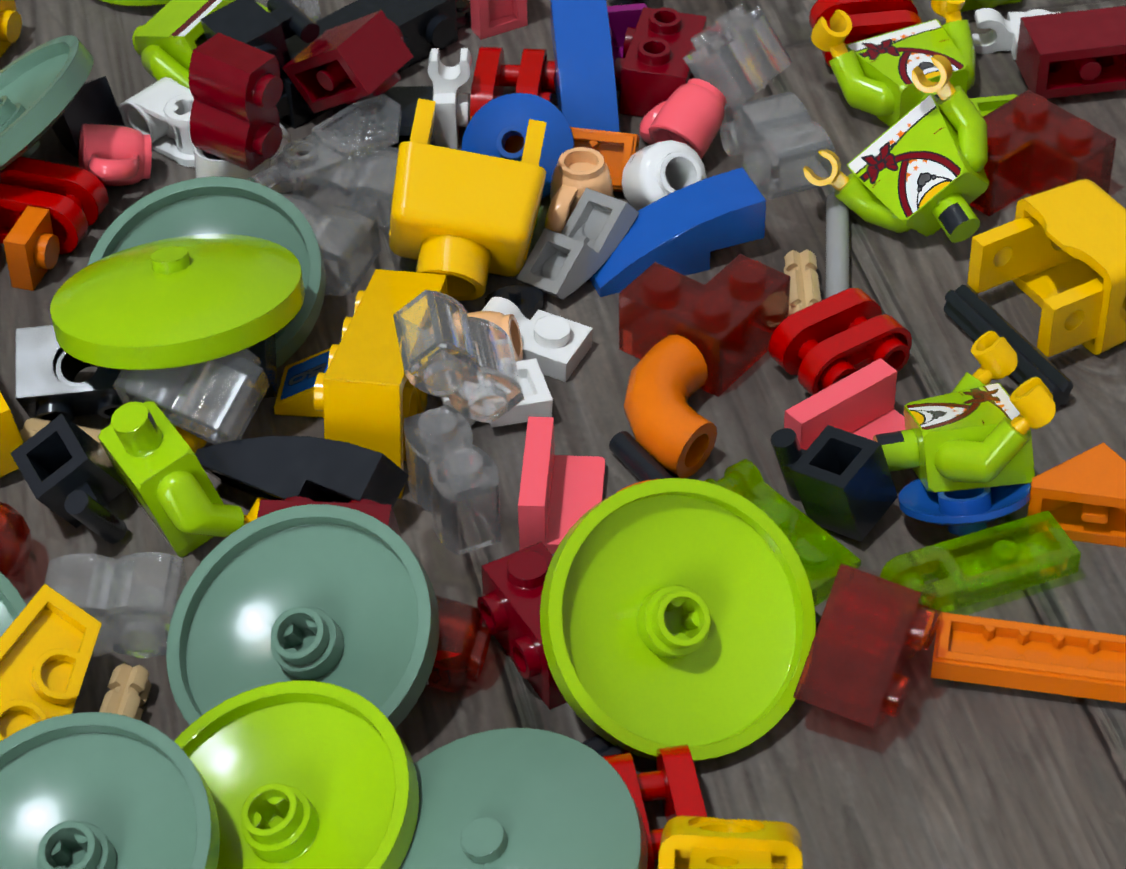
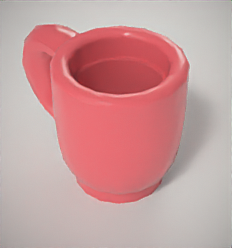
(688, 116)
(115, 153)

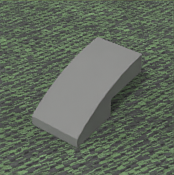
(590, 236)

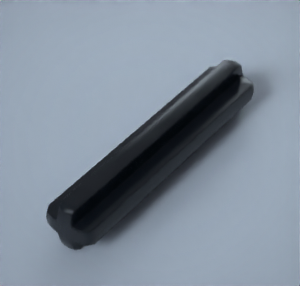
(978, 317)

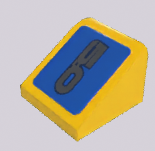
(298, 384)

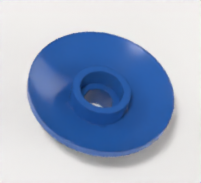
(510, 117)
(962, 509)

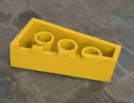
(365, 379)

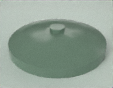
(38, 92)
(234, 208)
(305, 600)
(102, 797)
(523, 805)

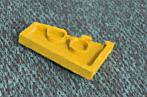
(44, 660)

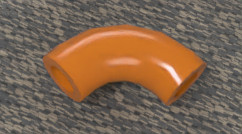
(660, 410)

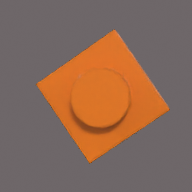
(31, 248)

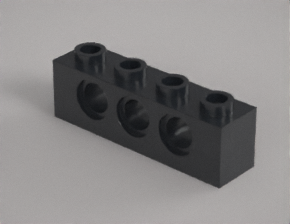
(48, 373)

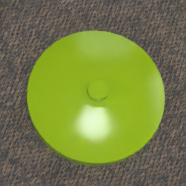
(177, 301)
(677, 619)
(305, 779)

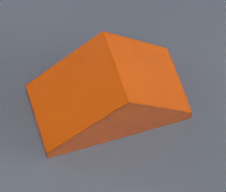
(1085, 496)

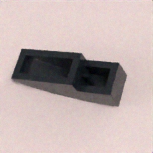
(304, 468)

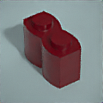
(235, 101)

